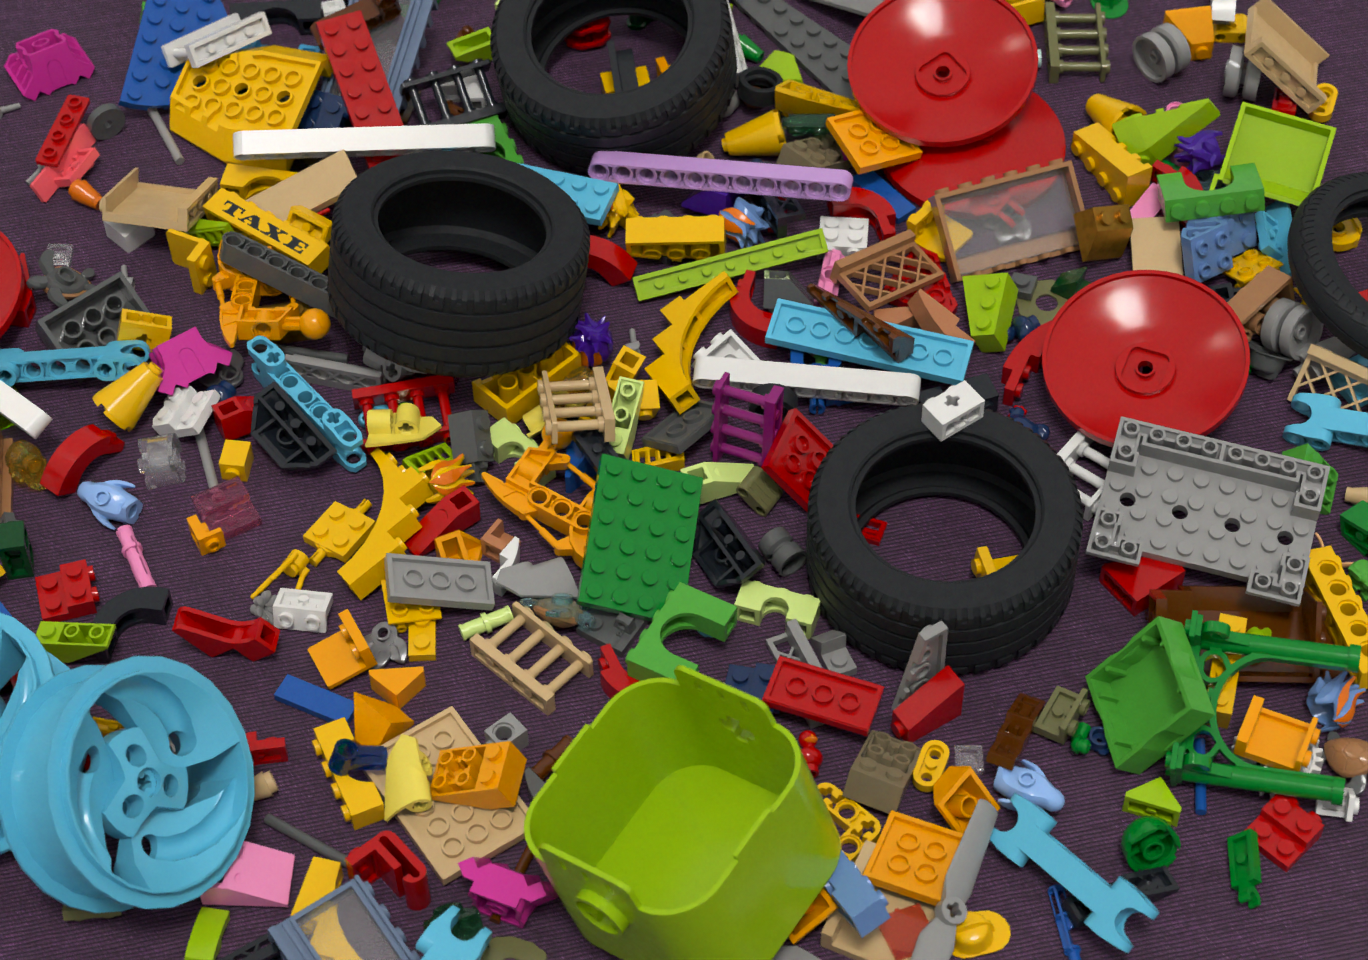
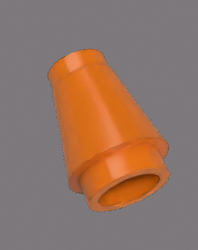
(84, 193)

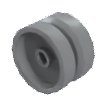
(1161, 52)
(1242, 73)
(1290, 328)

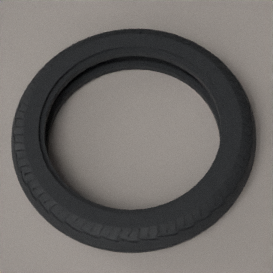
(1315, 264)

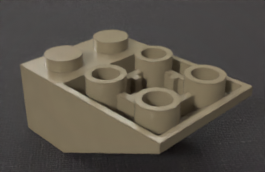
(813, 152)
(882, 772)

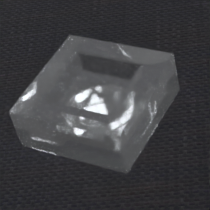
(62, 254)
(969, 756)

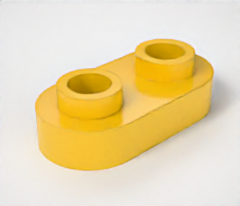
(1324, 111)
(929, 767)

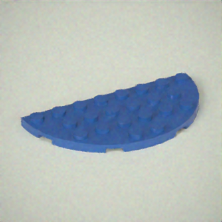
(148, 75)

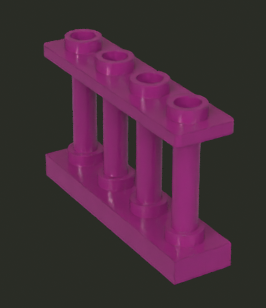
(769, 422)

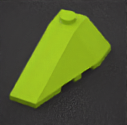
(1156, 133)

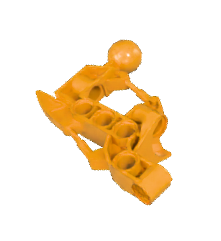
(244, 318)
(523, 490)

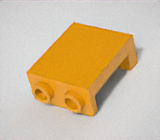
(1275, 738)

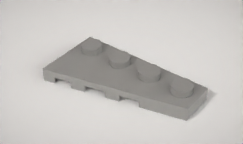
(925, 661)

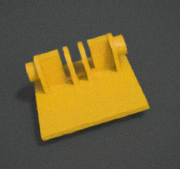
(1248, 265)
(402, 614)

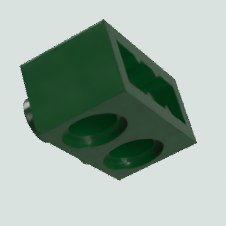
(16, 550)

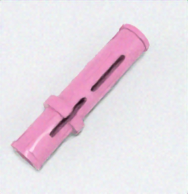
(132, 551)

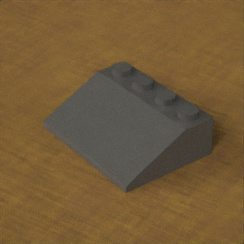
(90, 318)

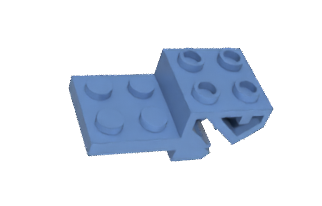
(1213, 241)

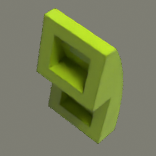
(207, 934)

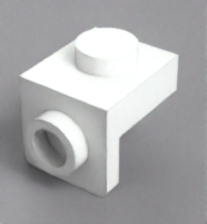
(1349, 807)

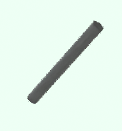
(291, 350)
(305, 839)

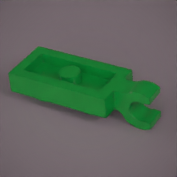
(1245, 866)

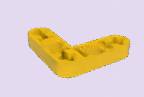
(854, 825)

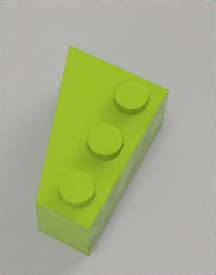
(990, 309)

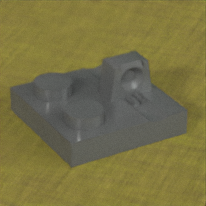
(613, 629)

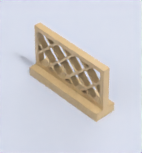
(1335, 362)

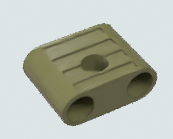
(759, 491)

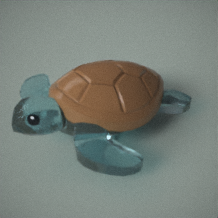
(560, 611)

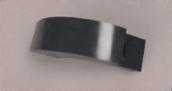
(133, 608)

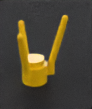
(293, 565)

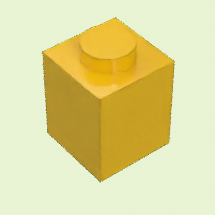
(236, 460)

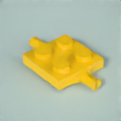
(339, 532)

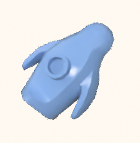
(110, 501)
(1030, 784)

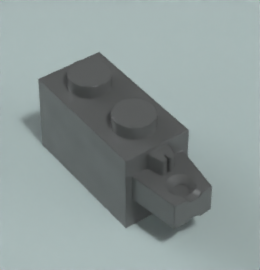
(472, 437)

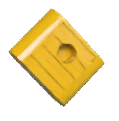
(1231, 33)

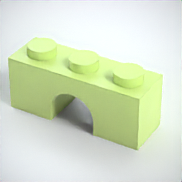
(510, 442)
(758, 600)

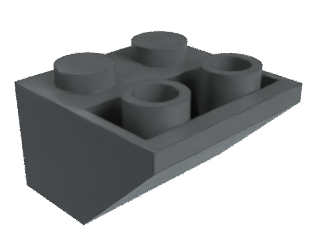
(783, 286)

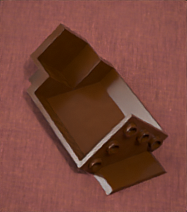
(1283, 619)

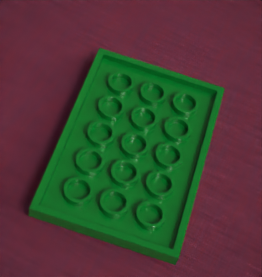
(638, 537)

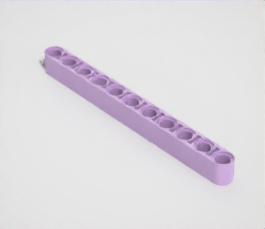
(730, 179)

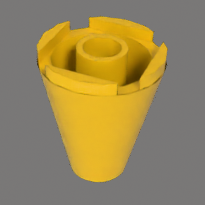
(1110, 110)
(757, 137)
(129, 395)

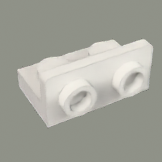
(302, 610)

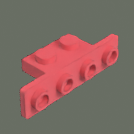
(74, 164)

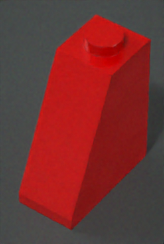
(1132, 583)
(929, 706)

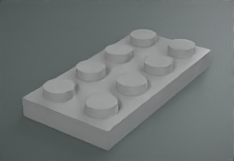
(439, 581)

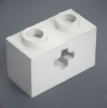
(952, 410)

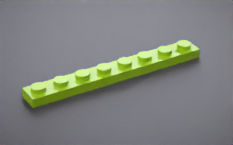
(733, 263)

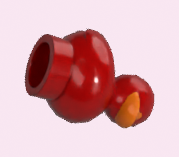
(812, 755)

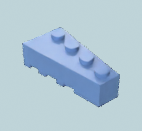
(856, 897)

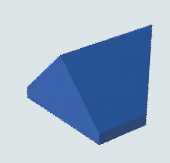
(572, 480)

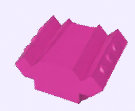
(47, 63)
(187, 359)
(505, 890)

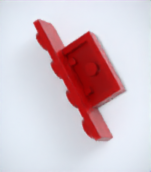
(62, 131)

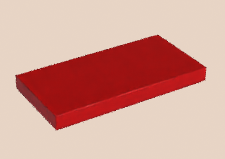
(823, 695)

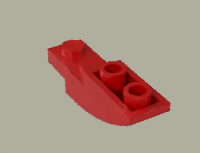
(1021, 362)

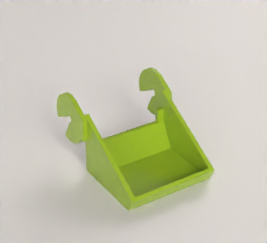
(1285, 149)

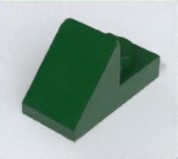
(1070, 282)

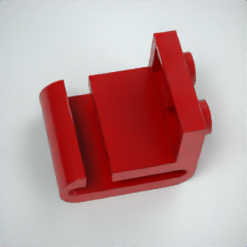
(395, 864)

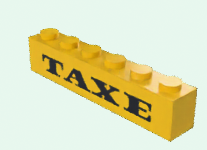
(267, 229)

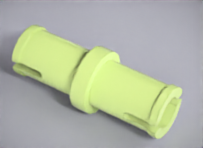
(485, 623)

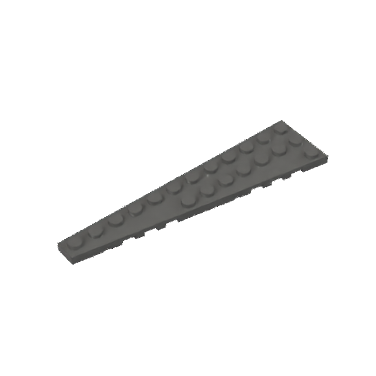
(814, 47)

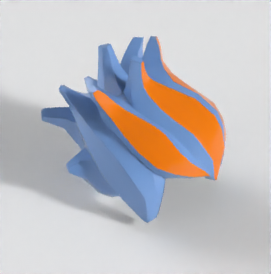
(744, 223)
(1334, 700)

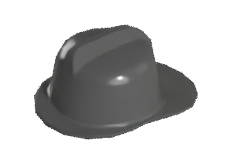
(1265, 362)

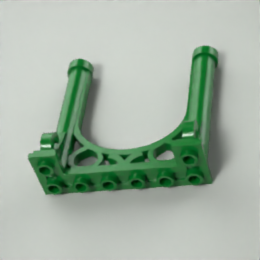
(1199, 768)

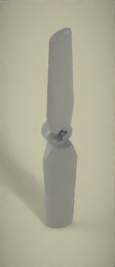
(938, 936)

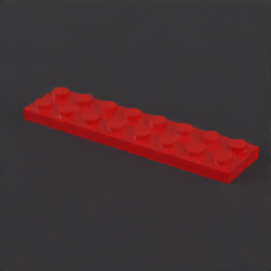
(359, 74)

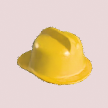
(981, 934)

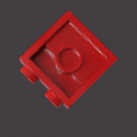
(67, 592)
(1286, 831)

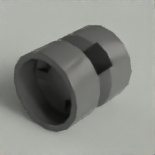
(783, 553)

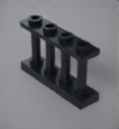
(454, 73)

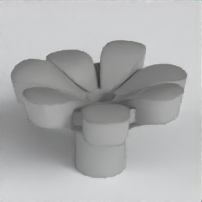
(264, 606)

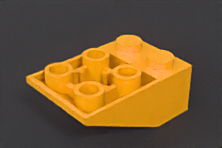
(479, 775)

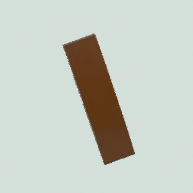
(1015, 731)

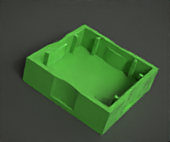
(1149, 695)

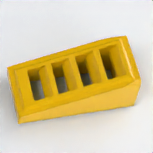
(672, 463)

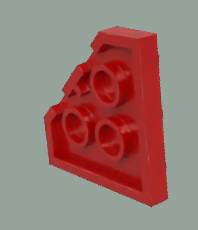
(938, 290)

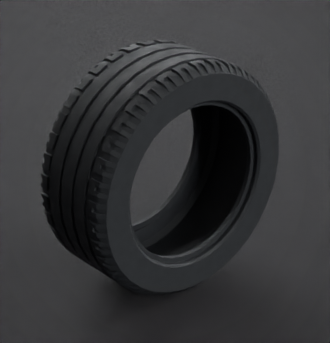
(656, 118)
(447, 318)
(986, 463)

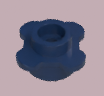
(1098, 733)

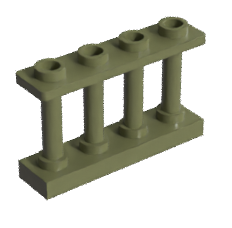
(1055, 51)

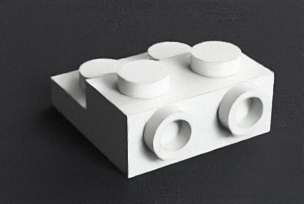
(844, 234)
(726, 346)
(185, 412)

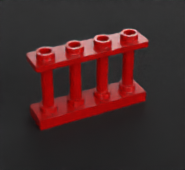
(413, 390)

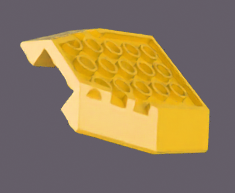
(215, 111)

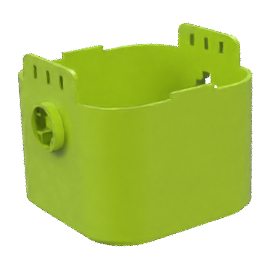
(684, 825)

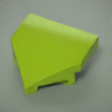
(784, 64)

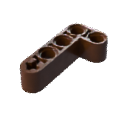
(374, 13)

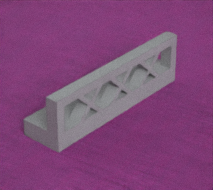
(334, 373)
(799, 647)

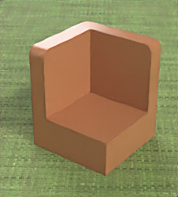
(495, 541)

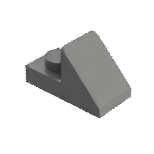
(833, 652)

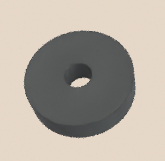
(106, 121)

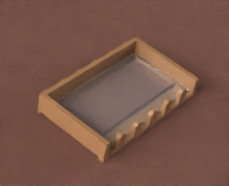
(1008, 219)

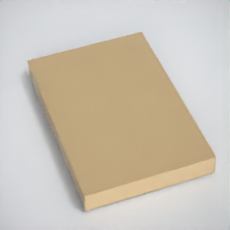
(1156, 245)

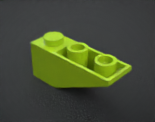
(74, 640)

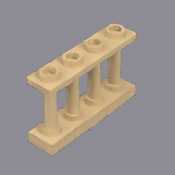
(599, 397)
(524, 680)

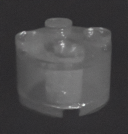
(161, 461)

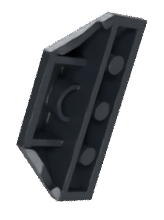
(287, 431)
(724, 548)

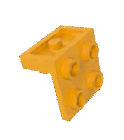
(342, 653)

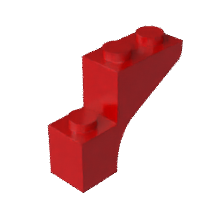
(217, 634)

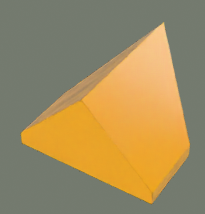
(458, 546)
(377, 720)

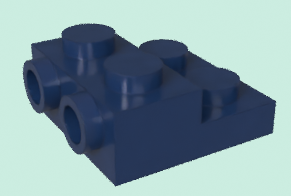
(324, 111)
(751, 680)

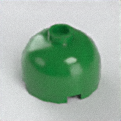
(1149, 843)

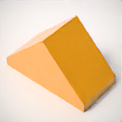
(397, 684)

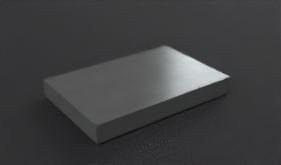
(681, 431)

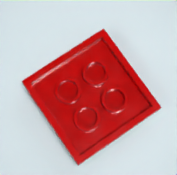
(796, 456)

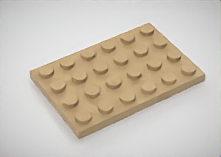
(449, 830)

